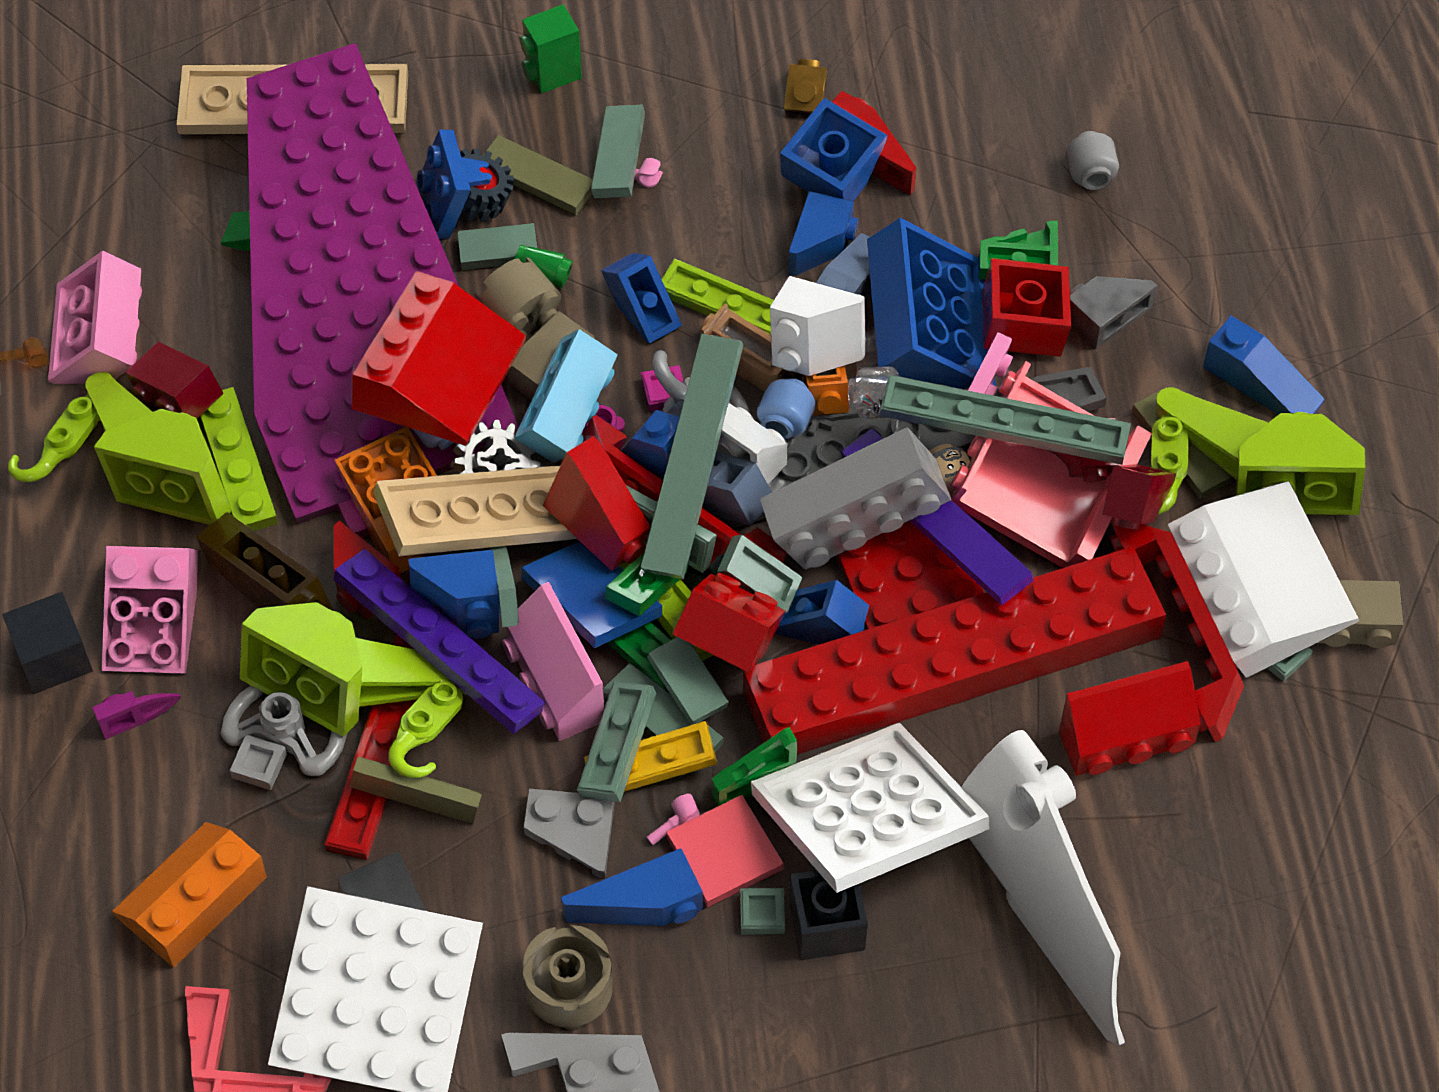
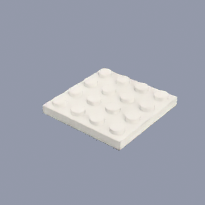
(869, 806)
(375, 993)

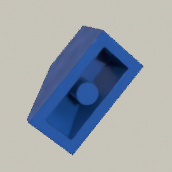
(821, 232)
(642, 296)
(653, 442)
(823, 614)

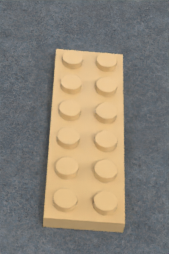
(216, 96)
(469, 510)

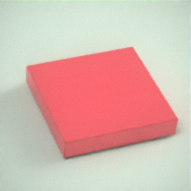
(726, 850)

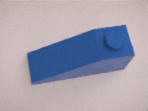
(1259, 370)
(644, 895)

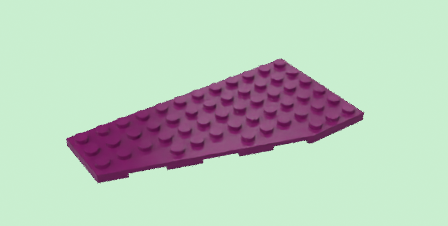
(330, 256)

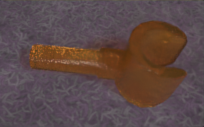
(32, 350)

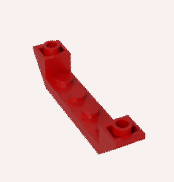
(650, 485)
(1219, 699)

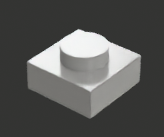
(258, 762)

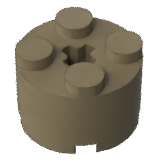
(521, 295)
(565, 953)

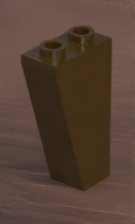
(258, 567)

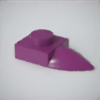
(126, 712)

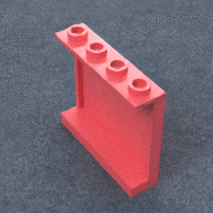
(1029, 489)

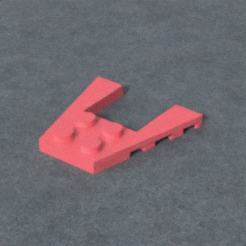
(206, 1029)

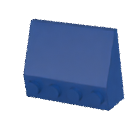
(926, 306)

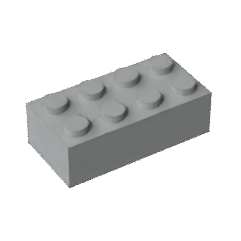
(855, 499)

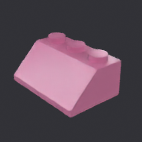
(95, 320)
(555, 665)

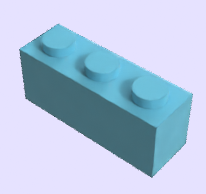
(567, 396)

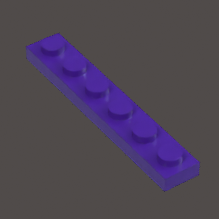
(439, 641)

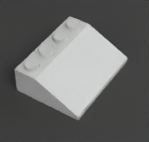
(1263, 575)

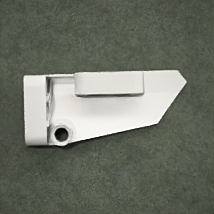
(1042, 872)

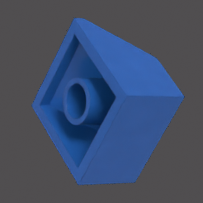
(832, 153)
(461, 589)

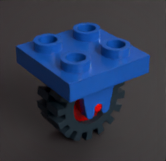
(461, 183)

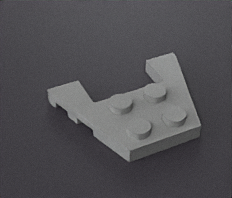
(584, 1060)

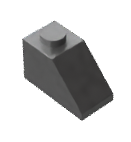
(1109, 306)

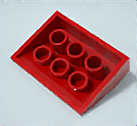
(436, 361)

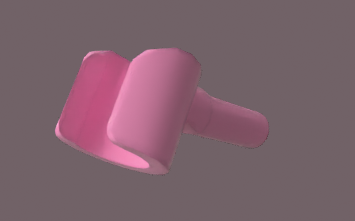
(648, 174)
(684, 810)

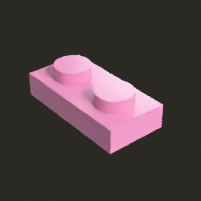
(994, 363)

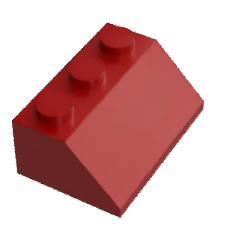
(1130, 719)

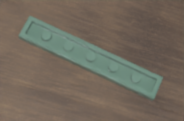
(1005, 419)
(692, 456)

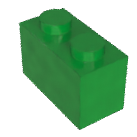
(551, 49)

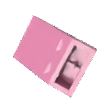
(148, 608)

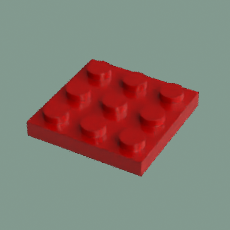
(903, 576)

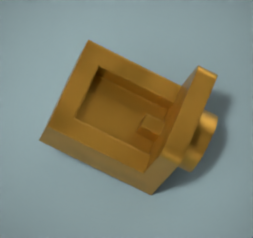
(805, 86)

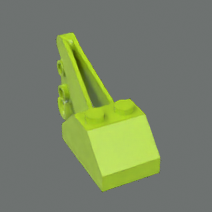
(1295, 447)
(147, 456)
(333, 673)

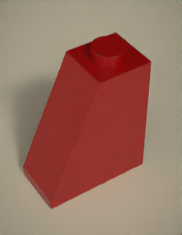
(597, 505)

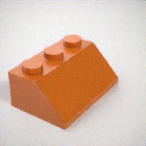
(192, 892)

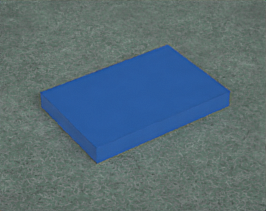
(580, 586)

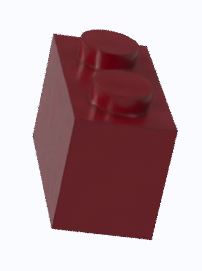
(173, 381)

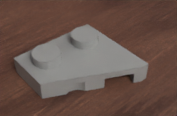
(572, 826)

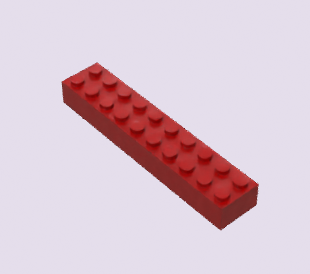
(955, 652)

